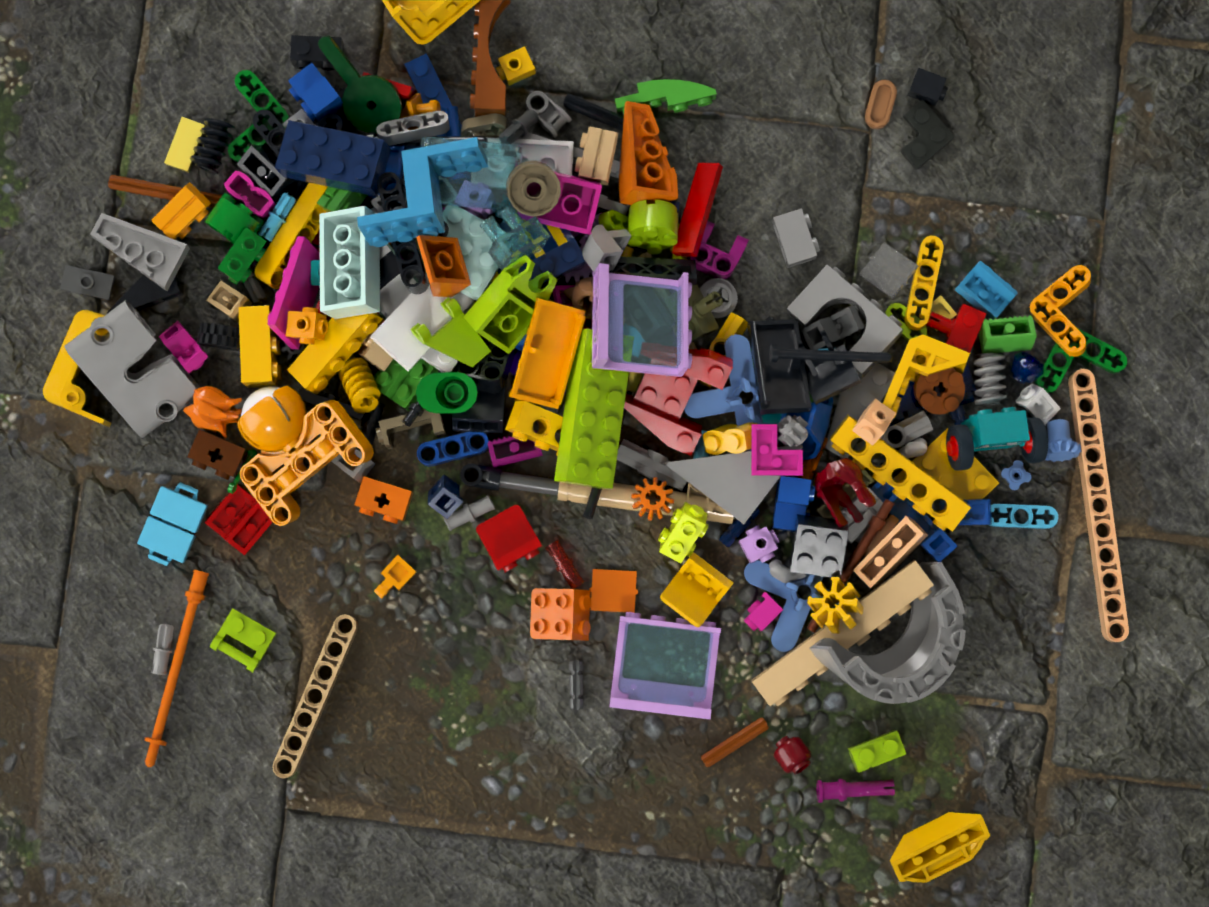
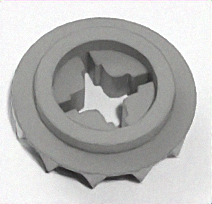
(728, 293)

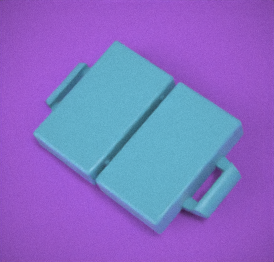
(169, 534)

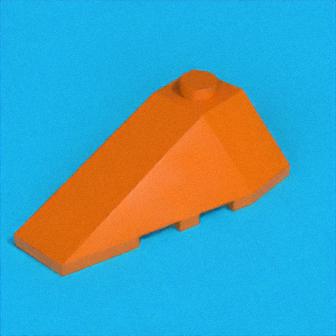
(643, 159)

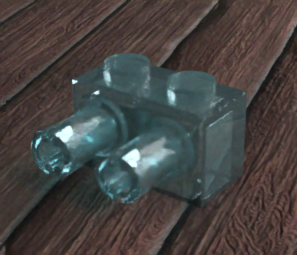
(522, 240)

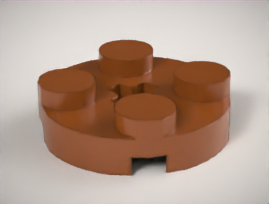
(948, 400)

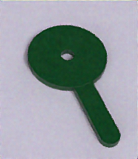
(361, 90)

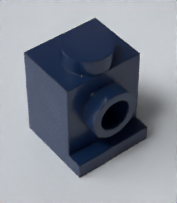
(445, 496)

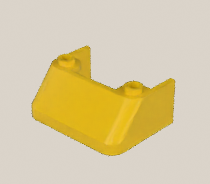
(60, 383)

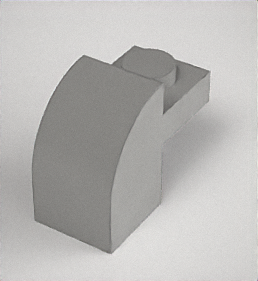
(605, 246)

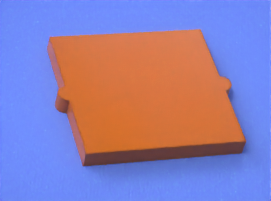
(613, 590)

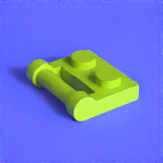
(247, 632)

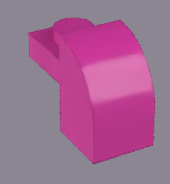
(183, 347)

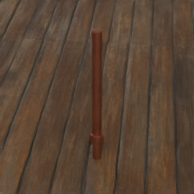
(876, 523)

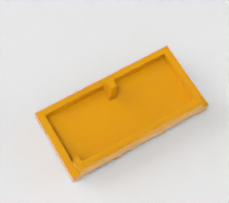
(548, 353)

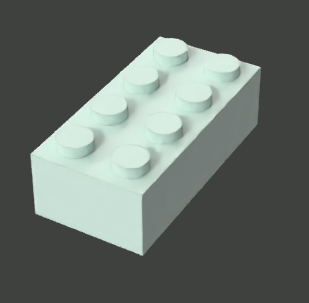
(347, 266)

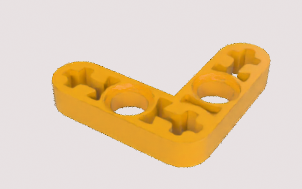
(1054, 306)

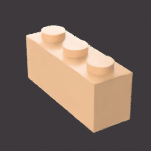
(890, 552)

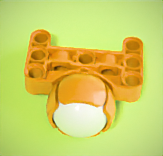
(282, 429)

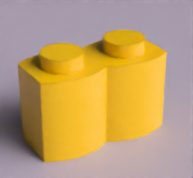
(728, 438)

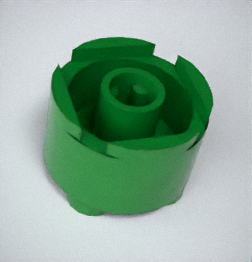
(232, 219)

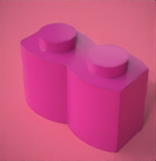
(246, 193)

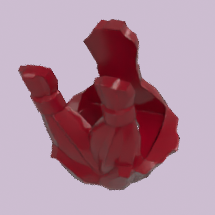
(830, 489)

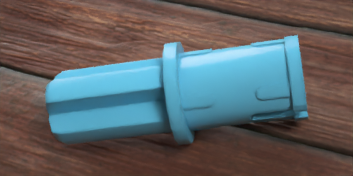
(277, 216)

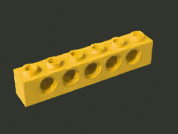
(955, 506)

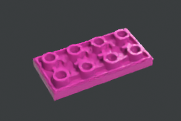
(295, 289)

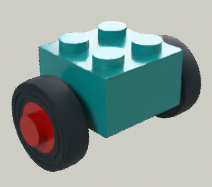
(993, 432)

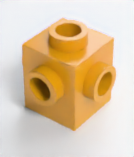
(306, 325)

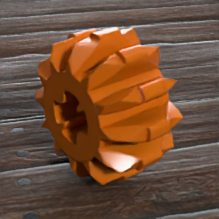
(645, 503)

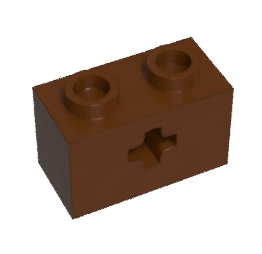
(206, 444)

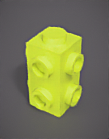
(686, 527)

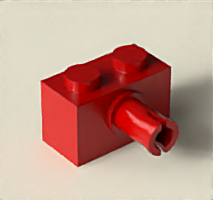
(962, 330)

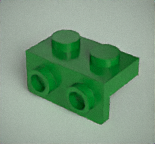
(241, 255)

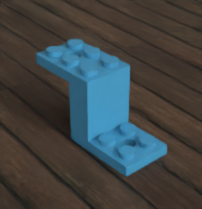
(423, 193)

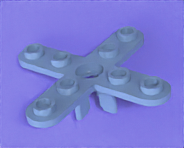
(727, 400)
(794, 610)

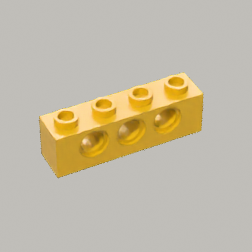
(522, 420)

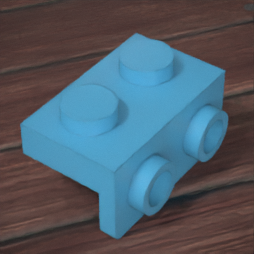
(986, 290)

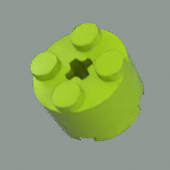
(653, 225)

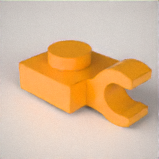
(396, 574)

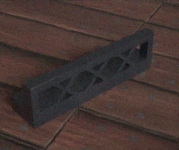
(656, 268)

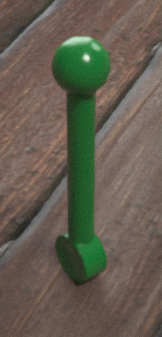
(232, 486)

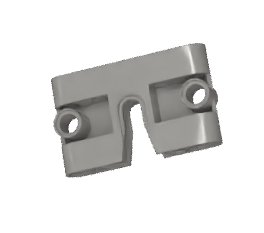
(132, 394)

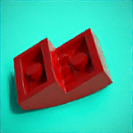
(239, 520)

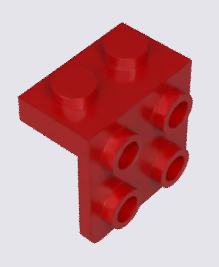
(509, 538)

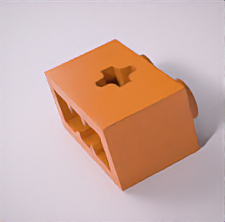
(373, 489)

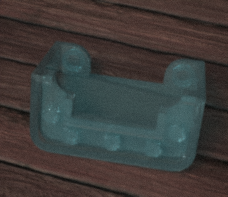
(482, 188)

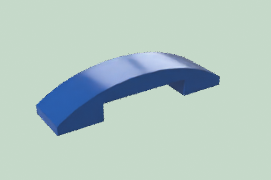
(937, 542)

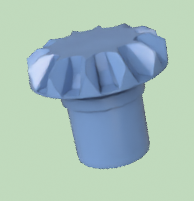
(1060, 442)

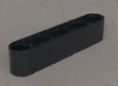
(414, 266)

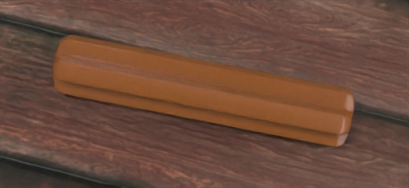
(734, 742)

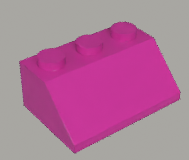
(575, 205)

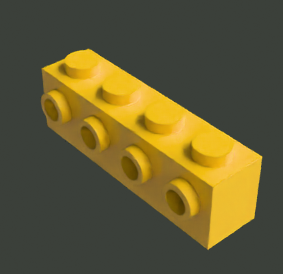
(325, 358)

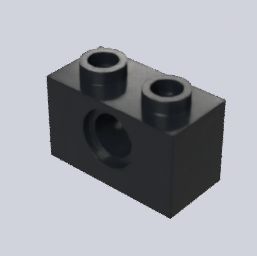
(260, 166)

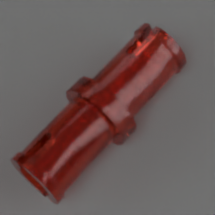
(564, 564)

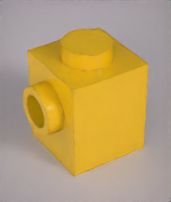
(515, 66)

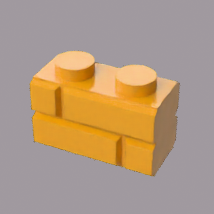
(181, 212)

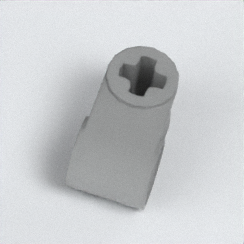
(548, 113)

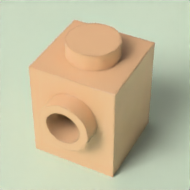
(872, 427)

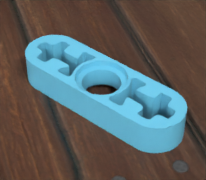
(1001, 522)

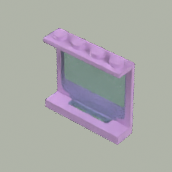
(641, 323)
(665, 666)

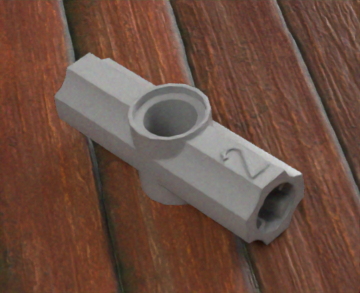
(909, 429)
(649, 464)

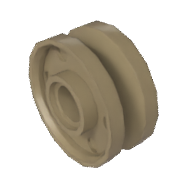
(540, 202)

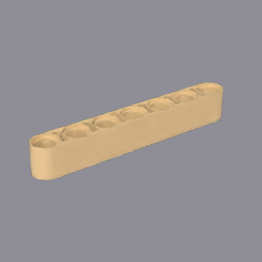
(306, 705)

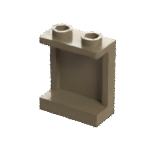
(395, 425)

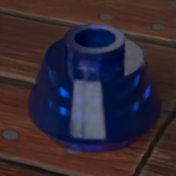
(1026, 368)

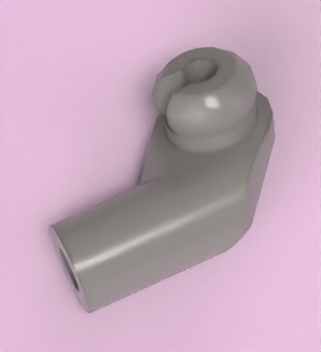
(783, 573)

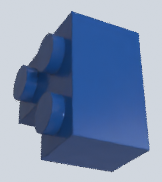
(315, 92)
(791, 499)

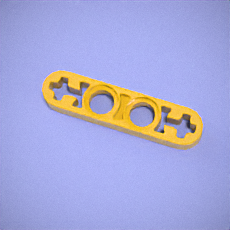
(925, 283)

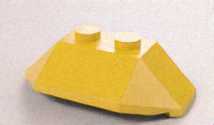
(939, 846)

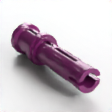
(843, 789)

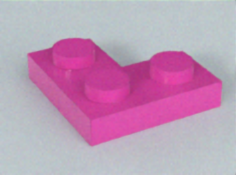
(767, 459)

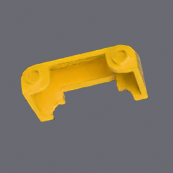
(427, 18)

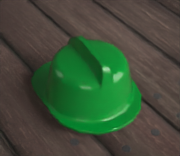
(446, 392)

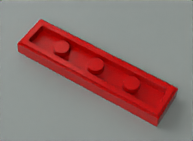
(697, 209)

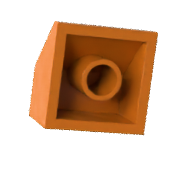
(443, 265)

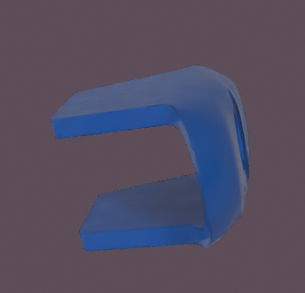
(817, 427)

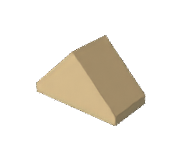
(228, 300)

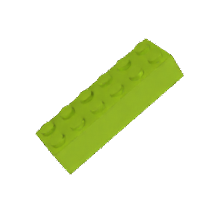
(591, 421)

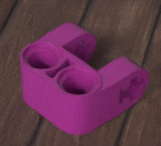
(715, 255)

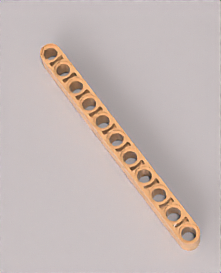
(1093, 517)

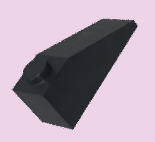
(147, 294)

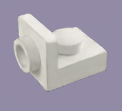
(1038, 403)

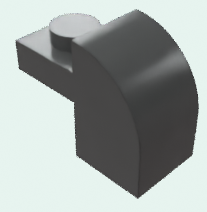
(836, 326)

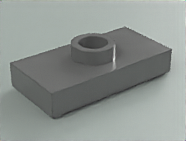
(87, 282)

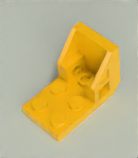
(923, 357)

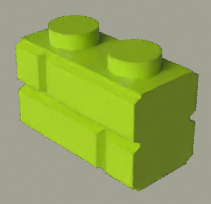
(876, 751)

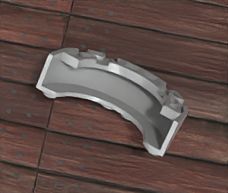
(920, 657)

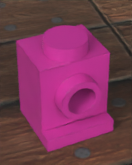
(762, 613)

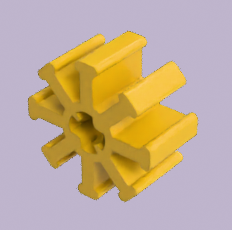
(830, 616)

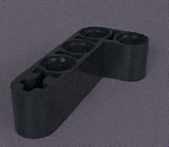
(490, 367)

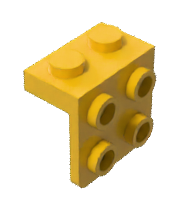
(696, 590)

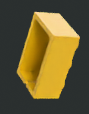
(258, 348)

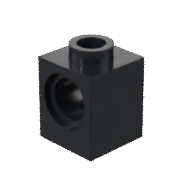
(928, 87)

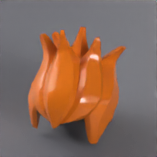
(213, 409)

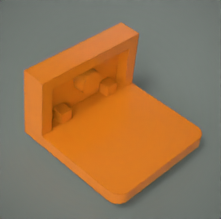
(560, 614)

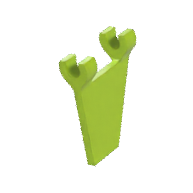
(455, 338)

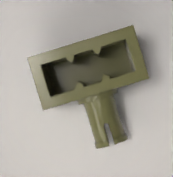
(702, 320)

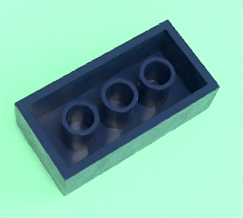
(332, 158)

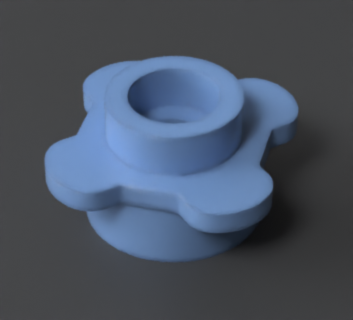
(1008, 474)

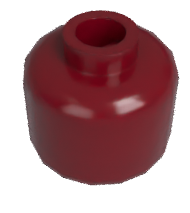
(792, 755)

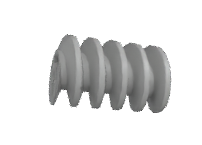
(989, 379)

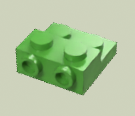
(400, 384)

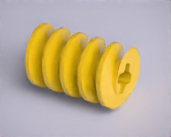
(359, 385)

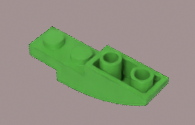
(675, 93)

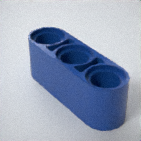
(440, 445)

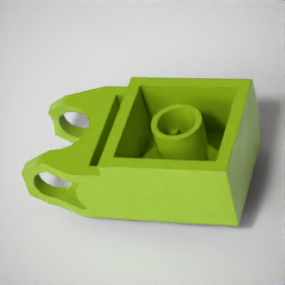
(508, 304)

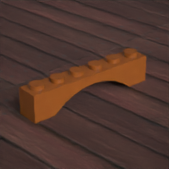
(490, 90)

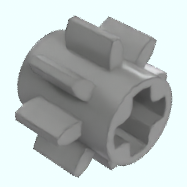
(792, 430)

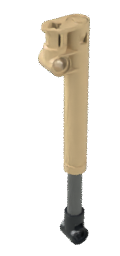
(618, 497)

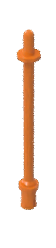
(194, 597)

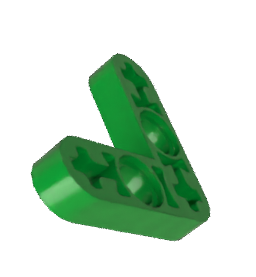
(245, 91)
(1106, 365)

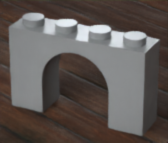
(831, 289)

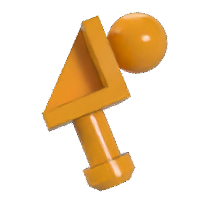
(415, 107)

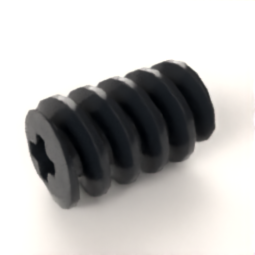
(211, 144)

